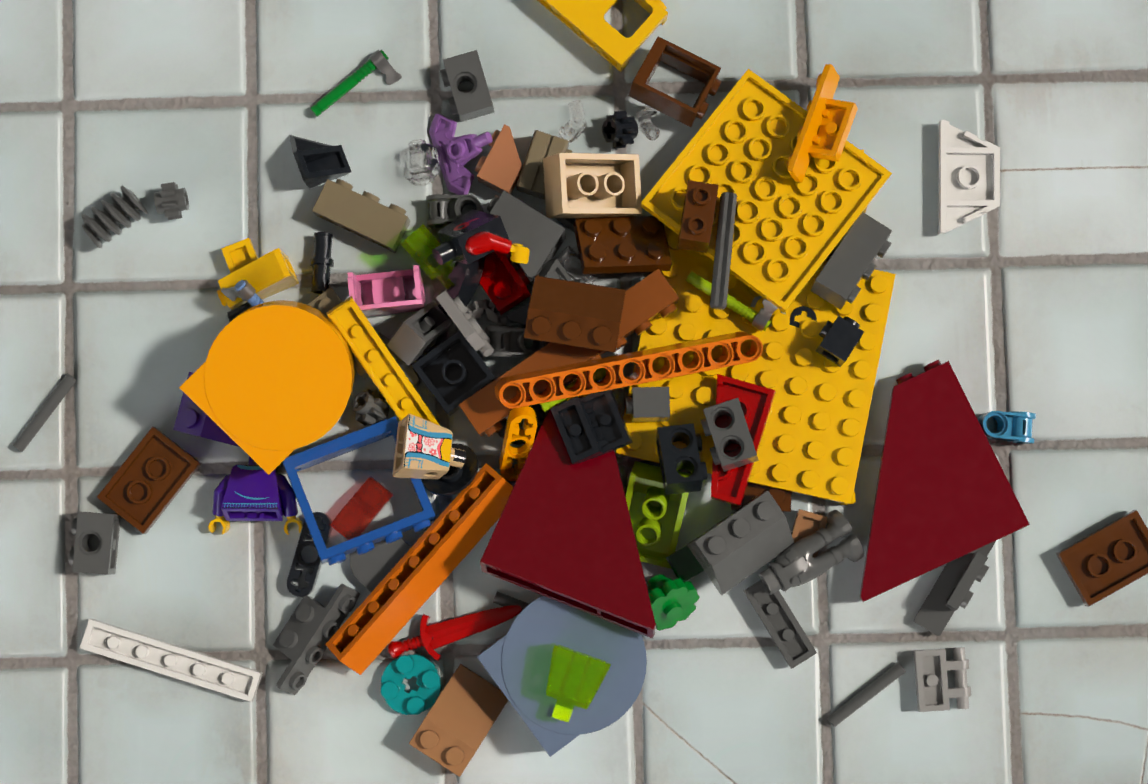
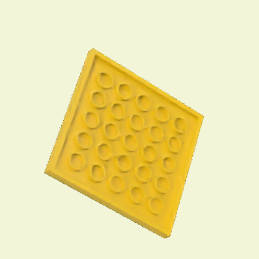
(779, 224)

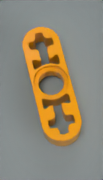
(514, 433)

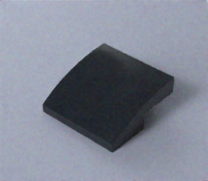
(591, 426)

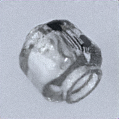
(420, 163)

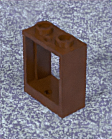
(685, 62)

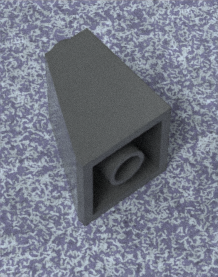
(530, 229)

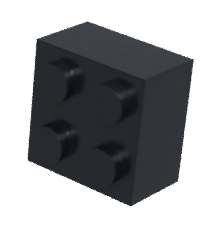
(453, 372)

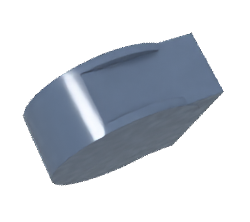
(523, 659)

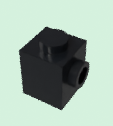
(839, 339)

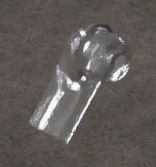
(647, 128)

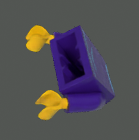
(253, 496)

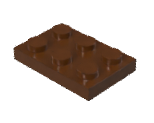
(622, 244)
(149, 480)
(1108, 558)

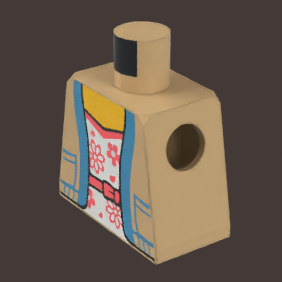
(424, 450)

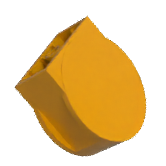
(275, 379)

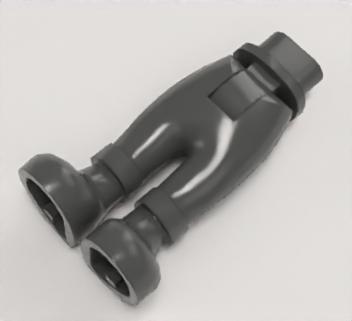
(797, 566)

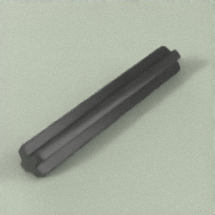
(723, 251)

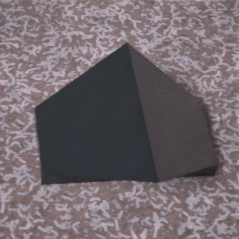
(318, 161)

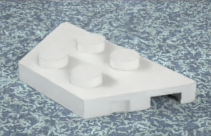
(965, 177)

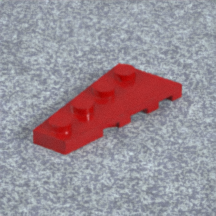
(756, 406)

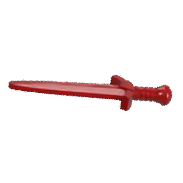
(452, 630)

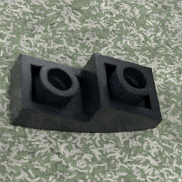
(465, 280)

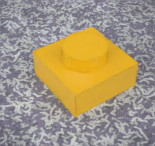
(239, 254)

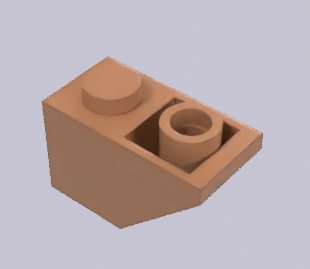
(502, 165)

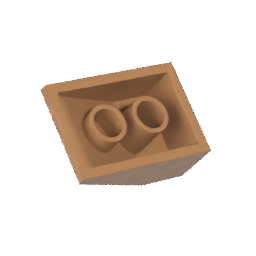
(459, 720)

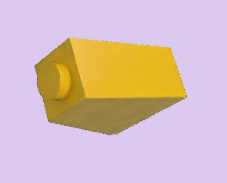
(266, 274)

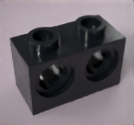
(673, 459)

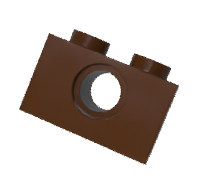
(697, 216)

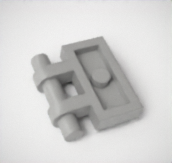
(466, 323)
(932, 679)

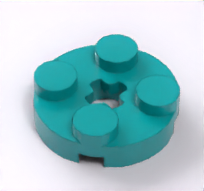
(427, 679)

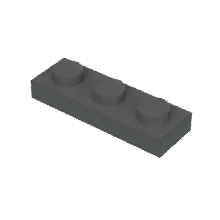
(780, 624)

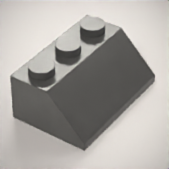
(742, 542)

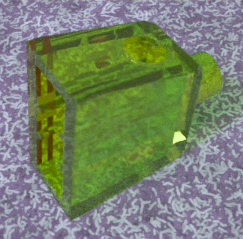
(419, 247)
(573, 680)

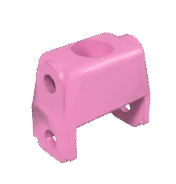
(388, 291)

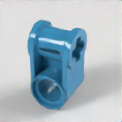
(1012, 426)

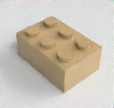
(592, 185)

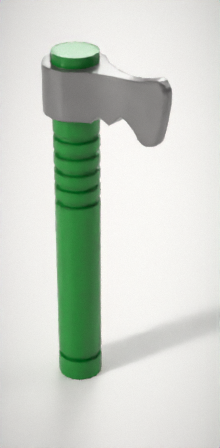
(377, 60)

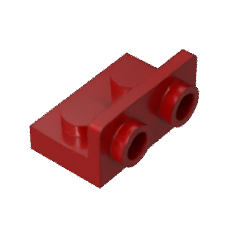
(502, 282)

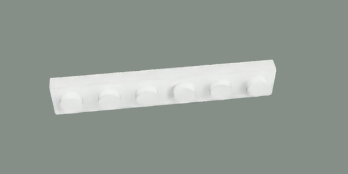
(171, 660)

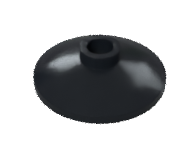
(456, 478)

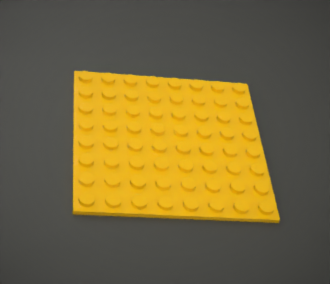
(818, 407)

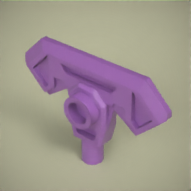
(456, 152)

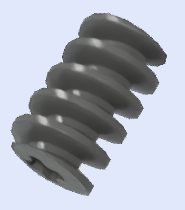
(112, 216)

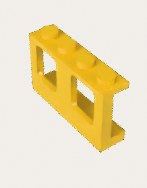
(588, 22)

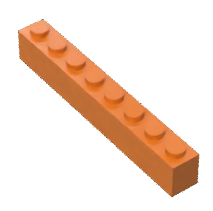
(421, 571)

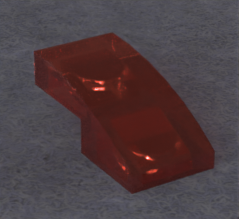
(362, 509)

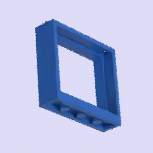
(335, 448)

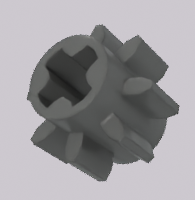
(171, 201)
(370, 407)

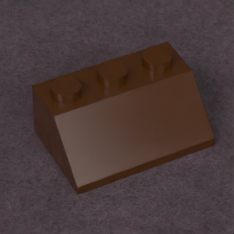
(575, 313)

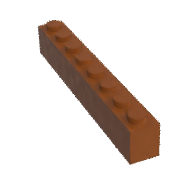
(642, 304)

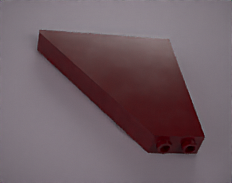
(935, 484)
(572, 535)

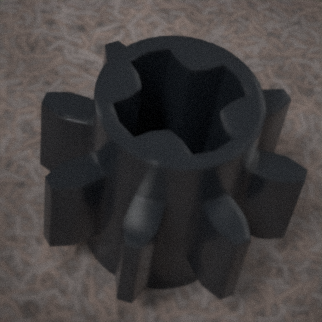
(620, 129)

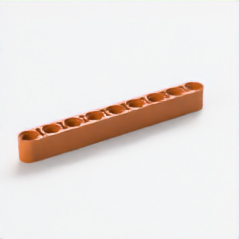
(643, 371)

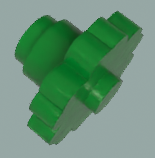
(671, 600)

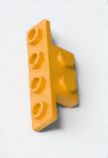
(824, 128)

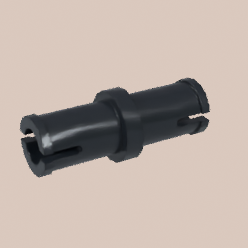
(321, 262)

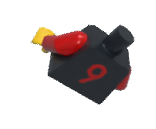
(474, 237)

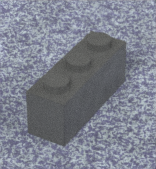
(852, 261)

